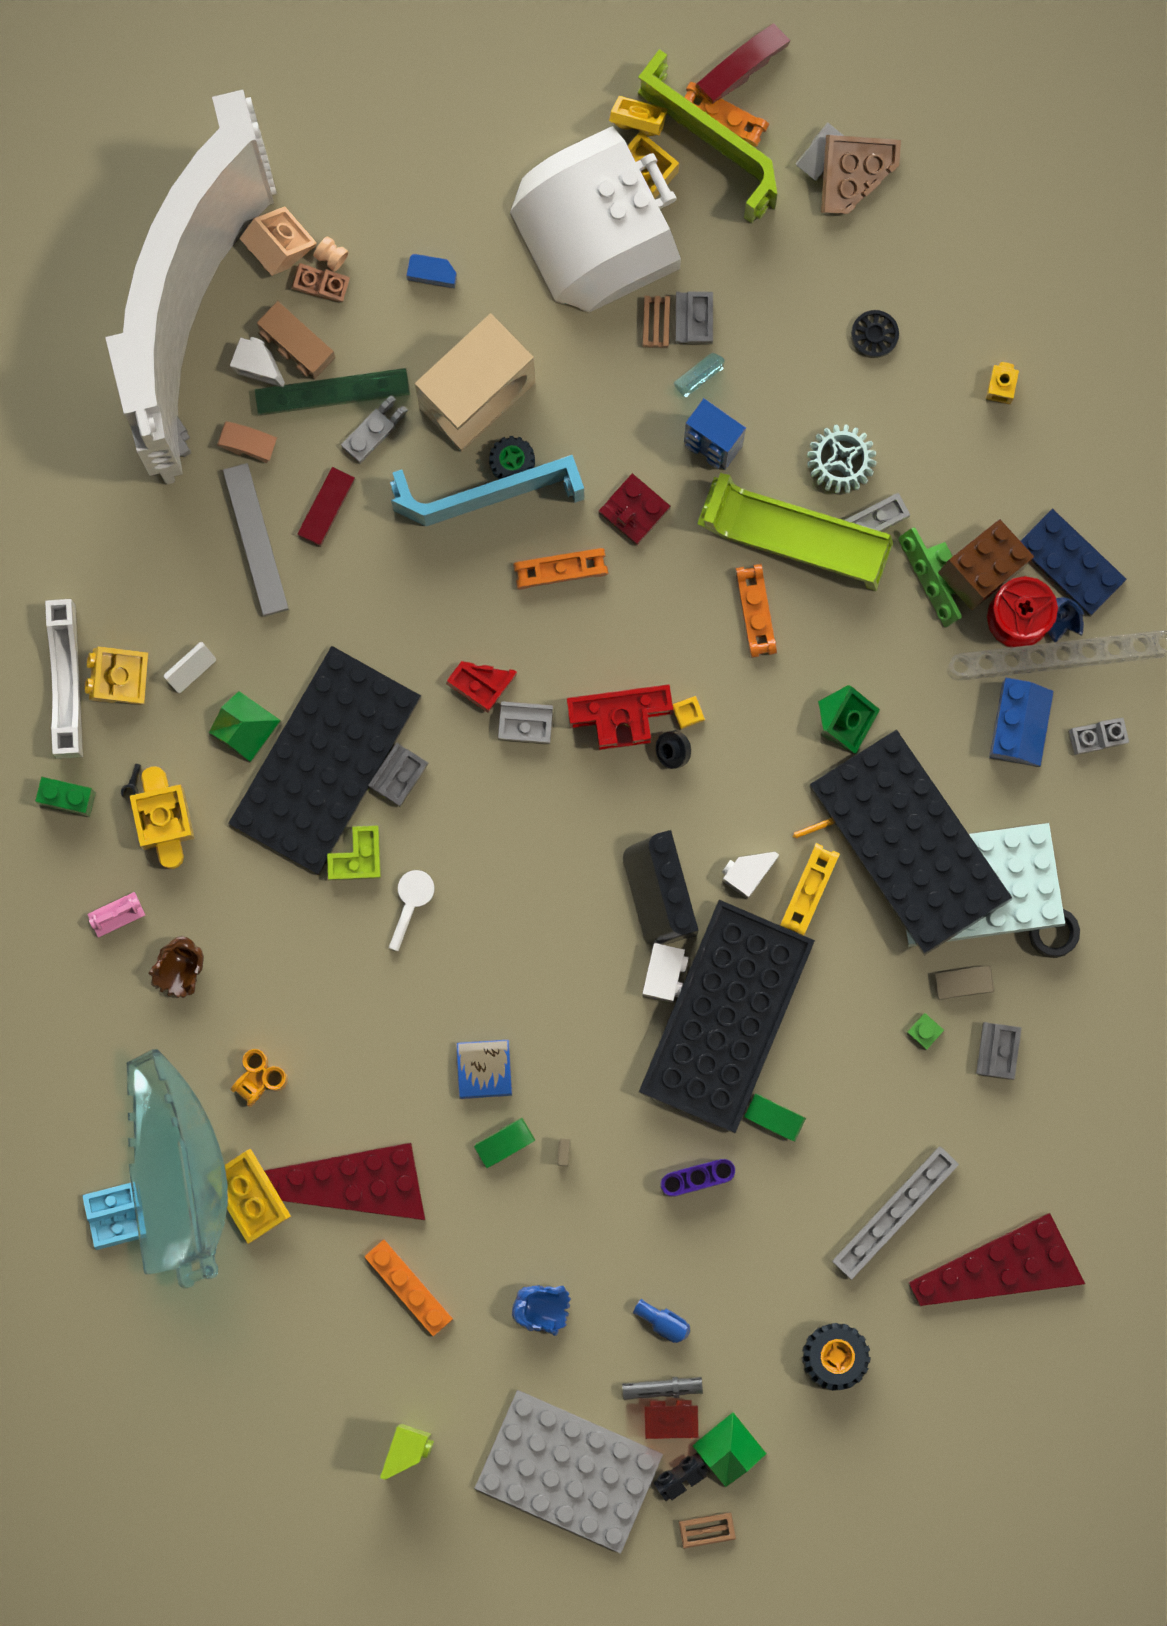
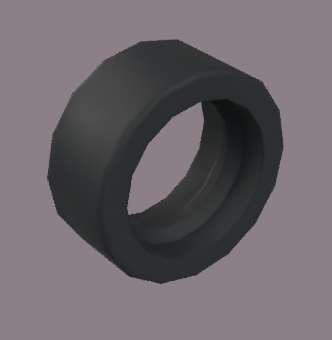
(1050, 952)

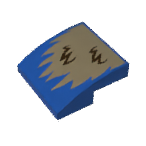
(484, 1069)

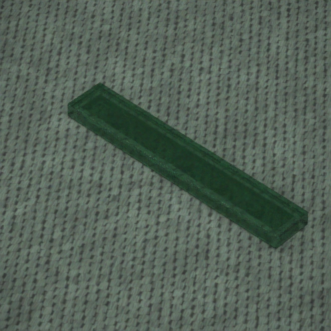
(332, 391)

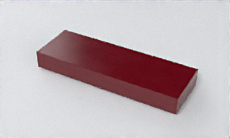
(326, 506)

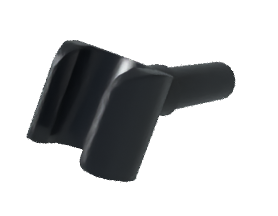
(132, 782)

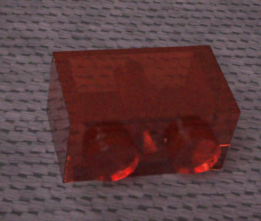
(671, 1421)

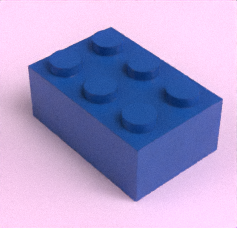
(714, 435)

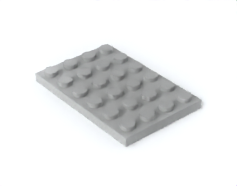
(569, 1471)

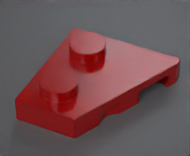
(480, 684)

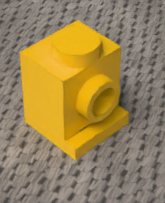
(999, 391)

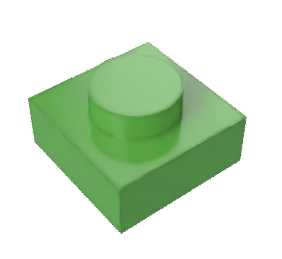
(925, 1031)

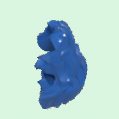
(542, 1308)

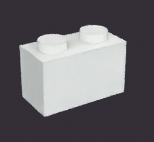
(664, 972)

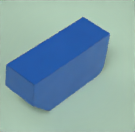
(431, 271)

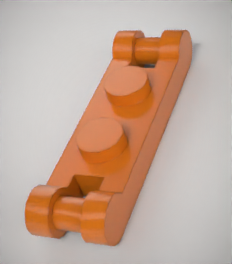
(730, 116)
(560, 568)
(756, 611)

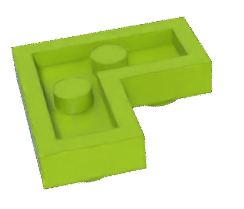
(362, 862)

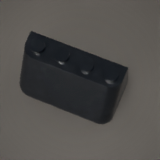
(660, 890)

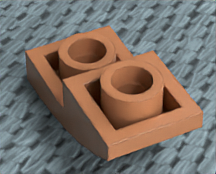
(320, 283)
(246, 440)

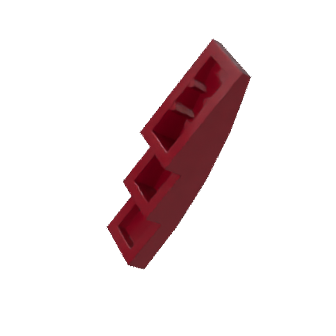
(742, 63)

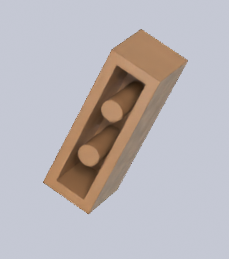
(295, 341)

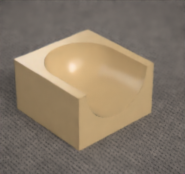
(475, 382)

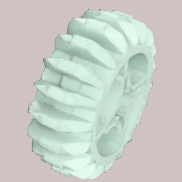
(832, 464)

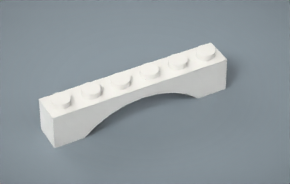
(65, 678)

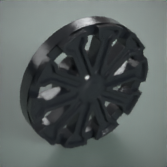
(875, 333)

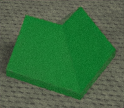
(847, 717)
(244, 726)
(729, 1449)

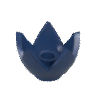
(1068, 617)

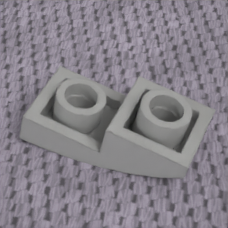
(813, 159)
(1098, 736)

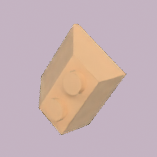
(277, 240)

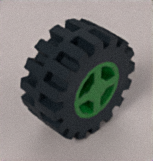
(508, 451)

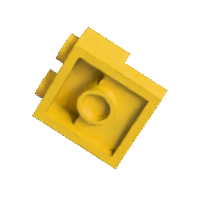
(638, 115)
(117, 675)

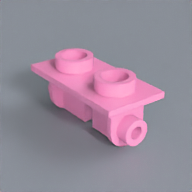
(116, 914)

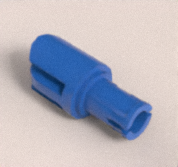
(663, 1322)

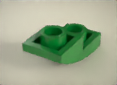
(775, 1117)
(504, 1143)

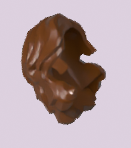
(177, 967)

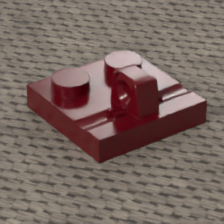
(634, 509)

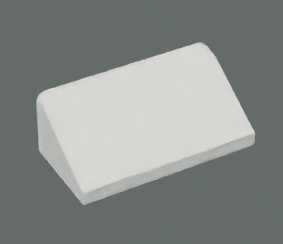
(190, 667)

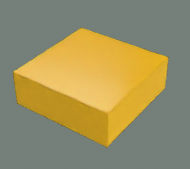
(688, 712)

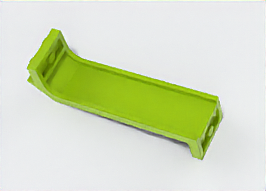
(713, 133)
(795, 532)

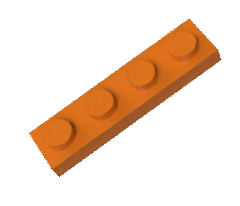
(408, 1287)

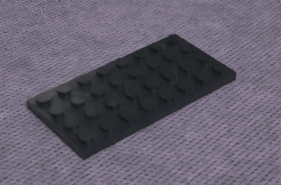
(325, 760)
(910, 842)
(726, 1016)

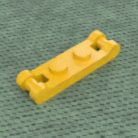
(809, 889)

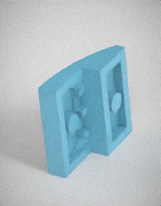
(111, 1216)

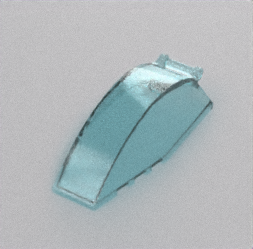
(176, 1172)

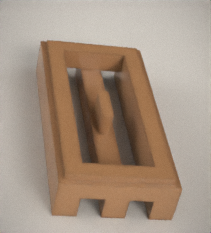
(657, 300)
(684, 1534)

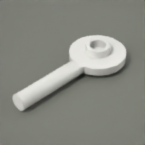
(415, 890)

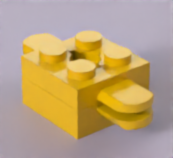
(162, 817)

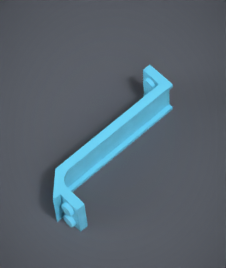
(486, 494)

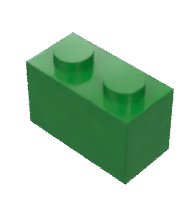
(65, 796)

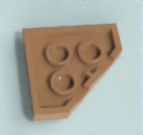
(855, 169)

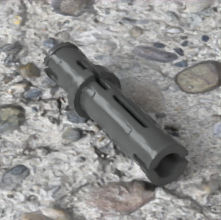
(662, 1388)

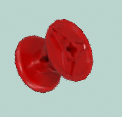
(1025, 596)

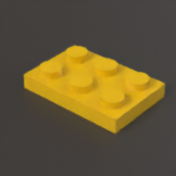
(252, 1197)

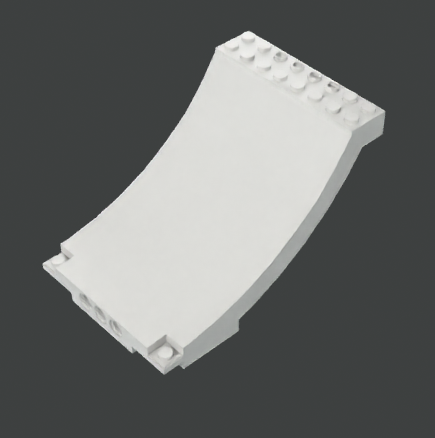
(190, 236)

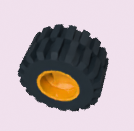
(836, 1356)

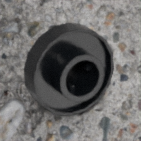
(673, 749)

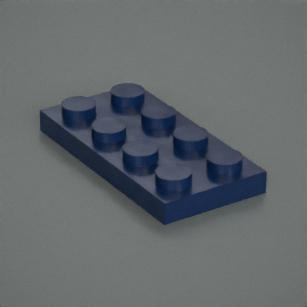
(1072, 562)

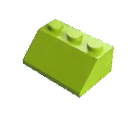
(406, 1450)

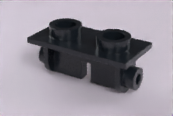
(671, 1482)

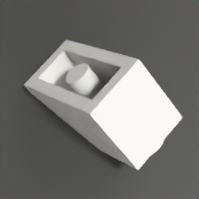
(256, 361)
(748, 872)

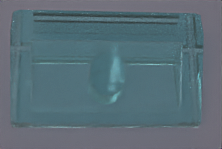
(699, 374)

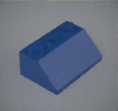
(1021, 722)

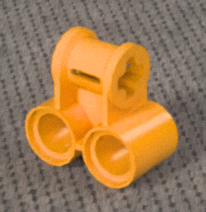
(257, 1079)

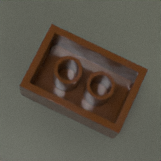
(985, 564)

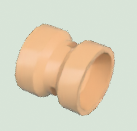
(329, 253)

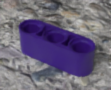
(709, 1171)

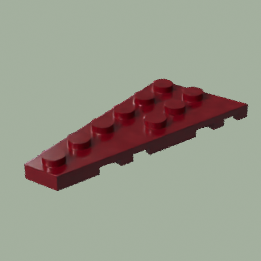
(365, 1181)
(1017, 1262)

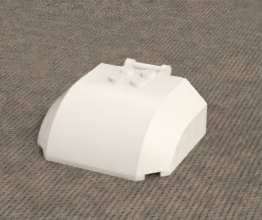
(596, 222)

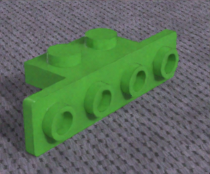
(926, 566)

